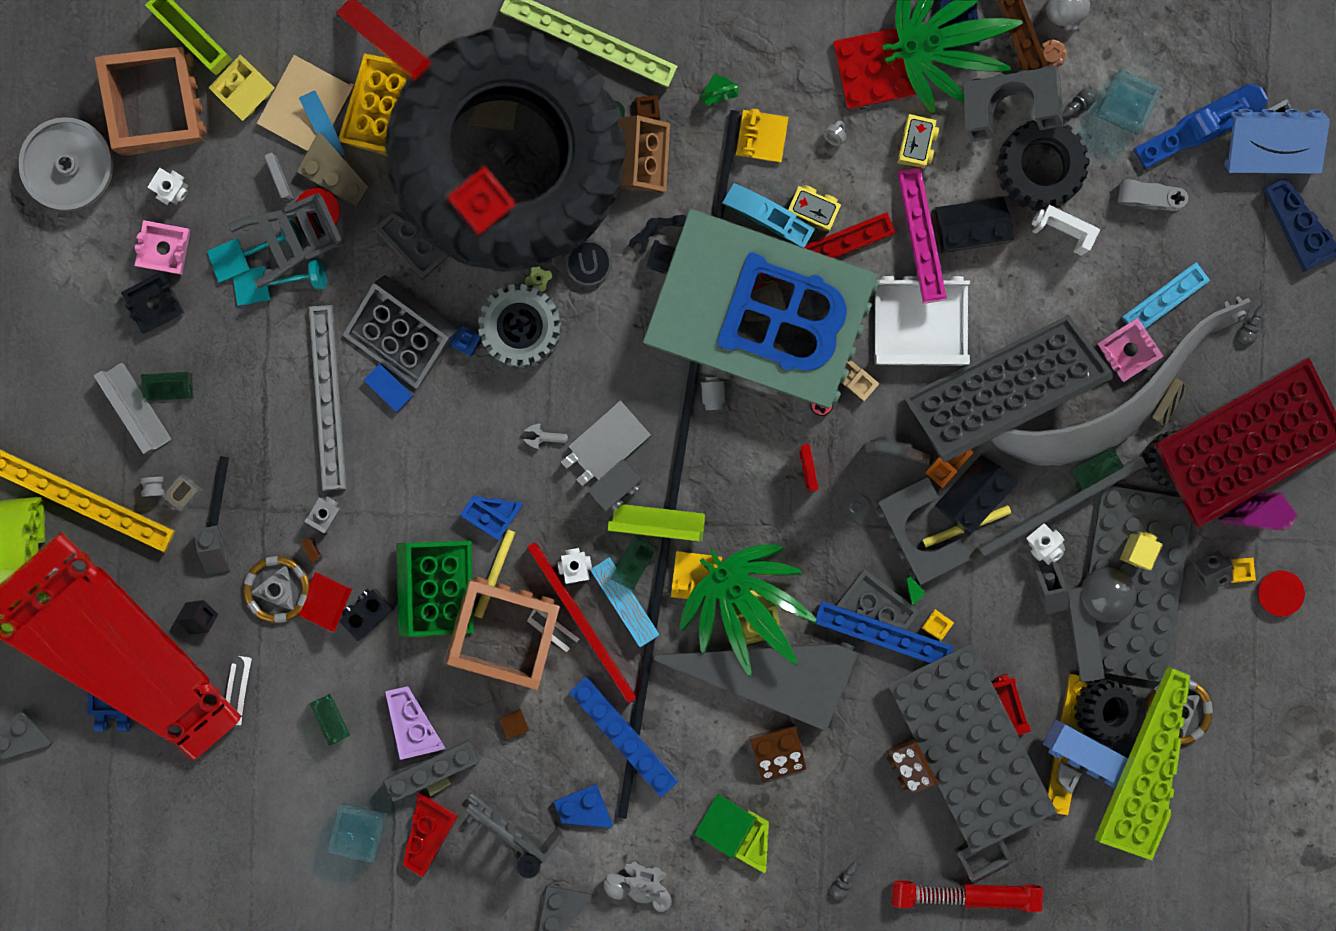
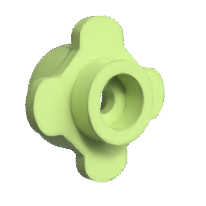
(540, 284)

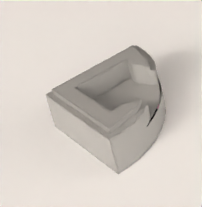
(1067, 777)

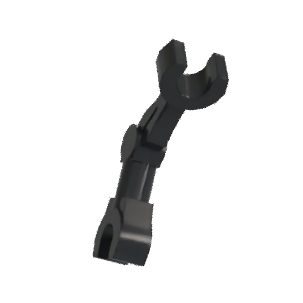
(652, 224)

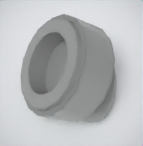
(835, 133)

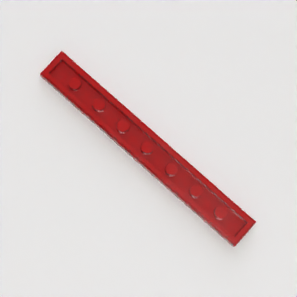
(384, 38)
(848, 240)
(582, 622)

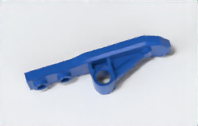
(1201, 125)

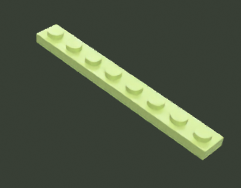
(590, 40)

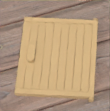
(284, 111)

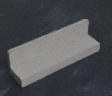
(133, 408)

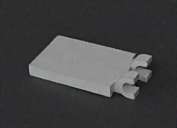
(606, 443)

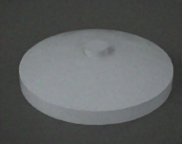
(66, 164)

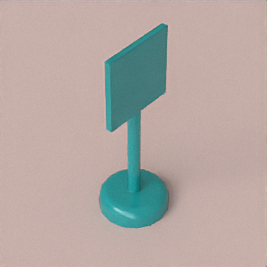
(230, 259)
(248, 293)

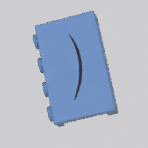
(1277, 141)

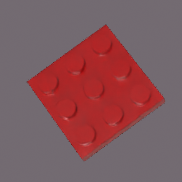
(865, 73)

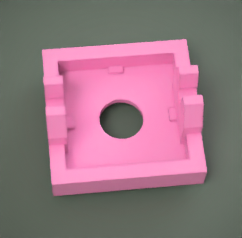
(151, 236)
(1126, 365)

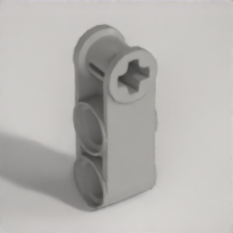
(1151, 195)

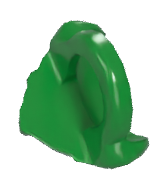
(719, 89)

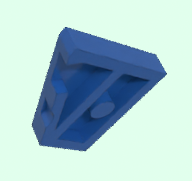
(491, 515)
(584, 808)

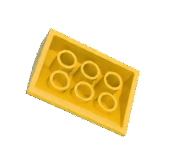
(372, 103)

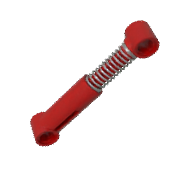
(1023, 897)

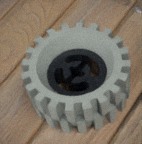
(514, 301)

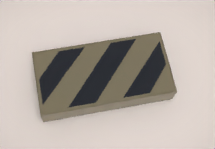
(1169, 402)

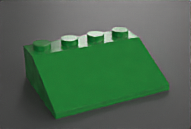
(432, 586)

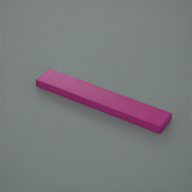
(921, 235)

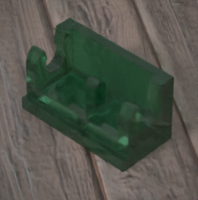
(167, 386)
(1096, 469)
(633, 563)
(329, 719)

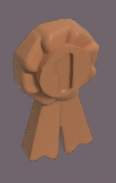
(1053, 52)

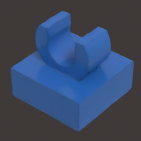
(466, 340)

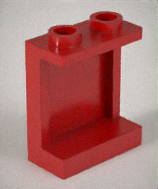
(1009, 696)

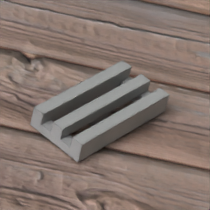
(278, 177)

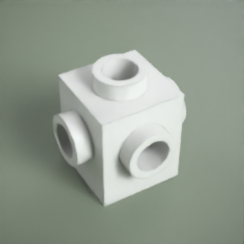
(168, 187)
(1046, 544)
(575, 575)

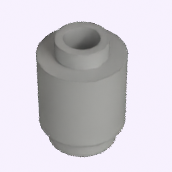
(713, 393)

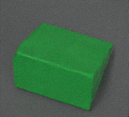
(914, 591)

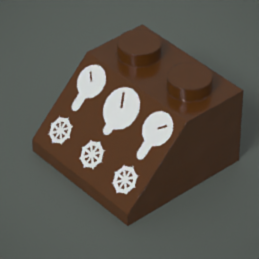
(778, 752)
(912, 766)

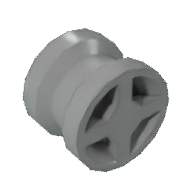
(152, 486)

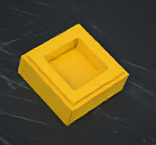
(1243, 570)
(937, 625)

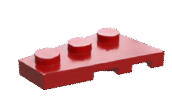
(428, 832)

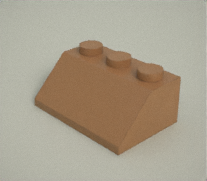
(646, 154)

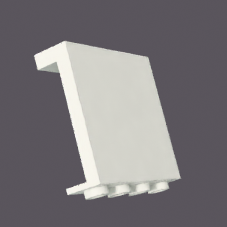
(919, 332)

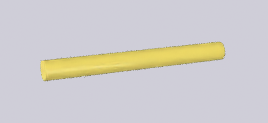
(954, 531)
(495, 571)

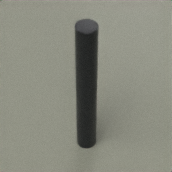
(218, 490)

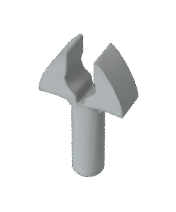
(544, 436)

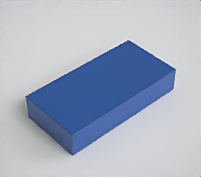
(388, 388)

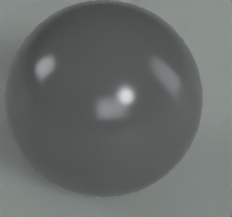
(1108, 594)

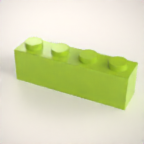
(190, 34)

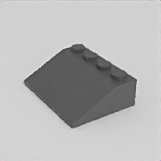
(400, 331)

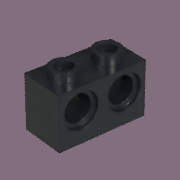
(369, 618)

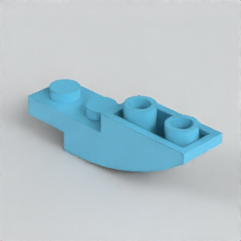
(768, 214)

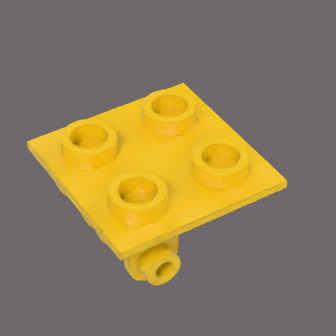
(762, 135)
(688, 573)

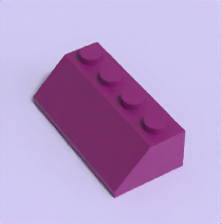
(1262, 512)

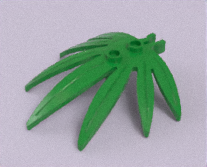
(926, 42)
(732, 586)

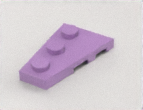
(410, 725)

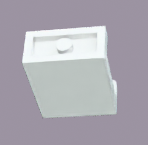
(1068, 224)

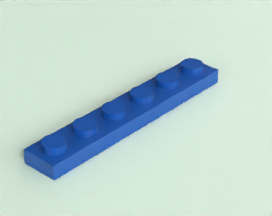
(881, 633)
(624, 736)

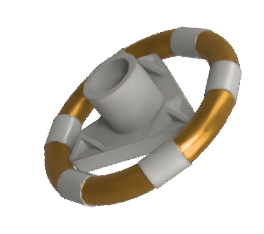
(276, 589)
(1188, 711)

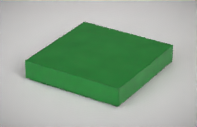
(725, 826)

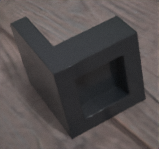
(660, 257)
(196, 617)

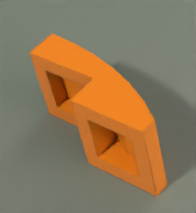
(942, 471)

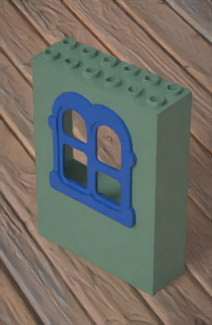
(712, 288)

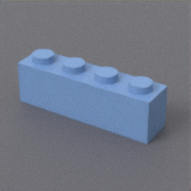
(1085, 752)

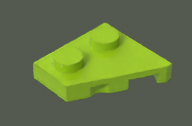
(756, 844)

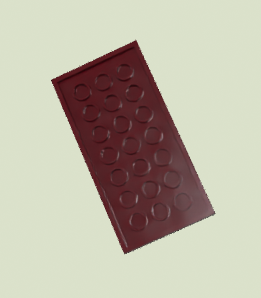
(1250, 442)

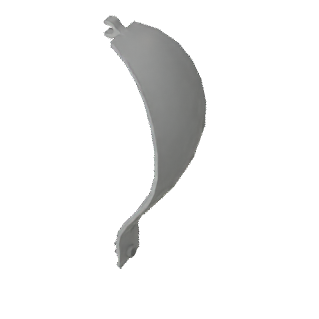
(1094, 437)

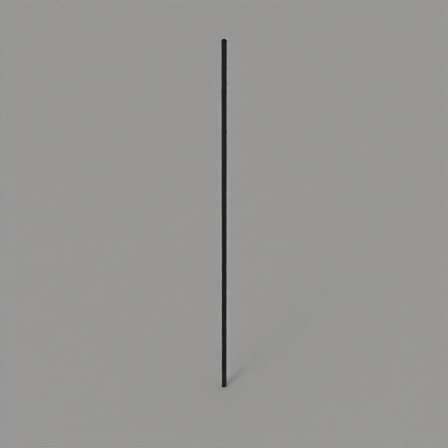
(674, 489)

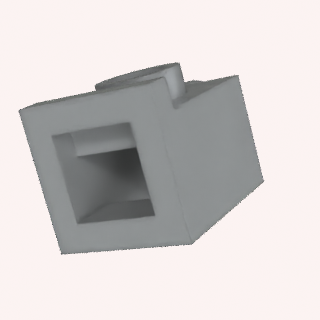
(323, 524)

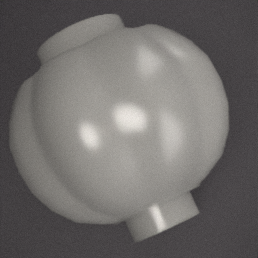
(1067, 12)

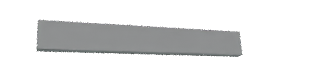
(327, 397)

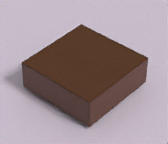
(648, 107)
(311, 550)
(514, 724)

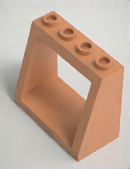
(114, 109)
(502, 592)

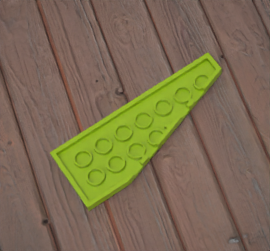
(1143, 793)

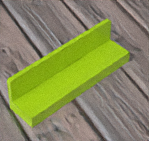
(658, 522)

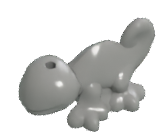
(641, 886)

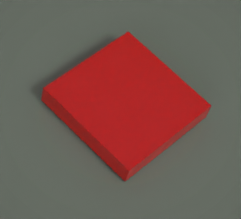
(481, 201)
(808, 467)
(325, 601)

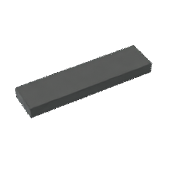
(1085, 638)

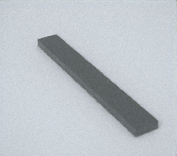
(1058, 508)

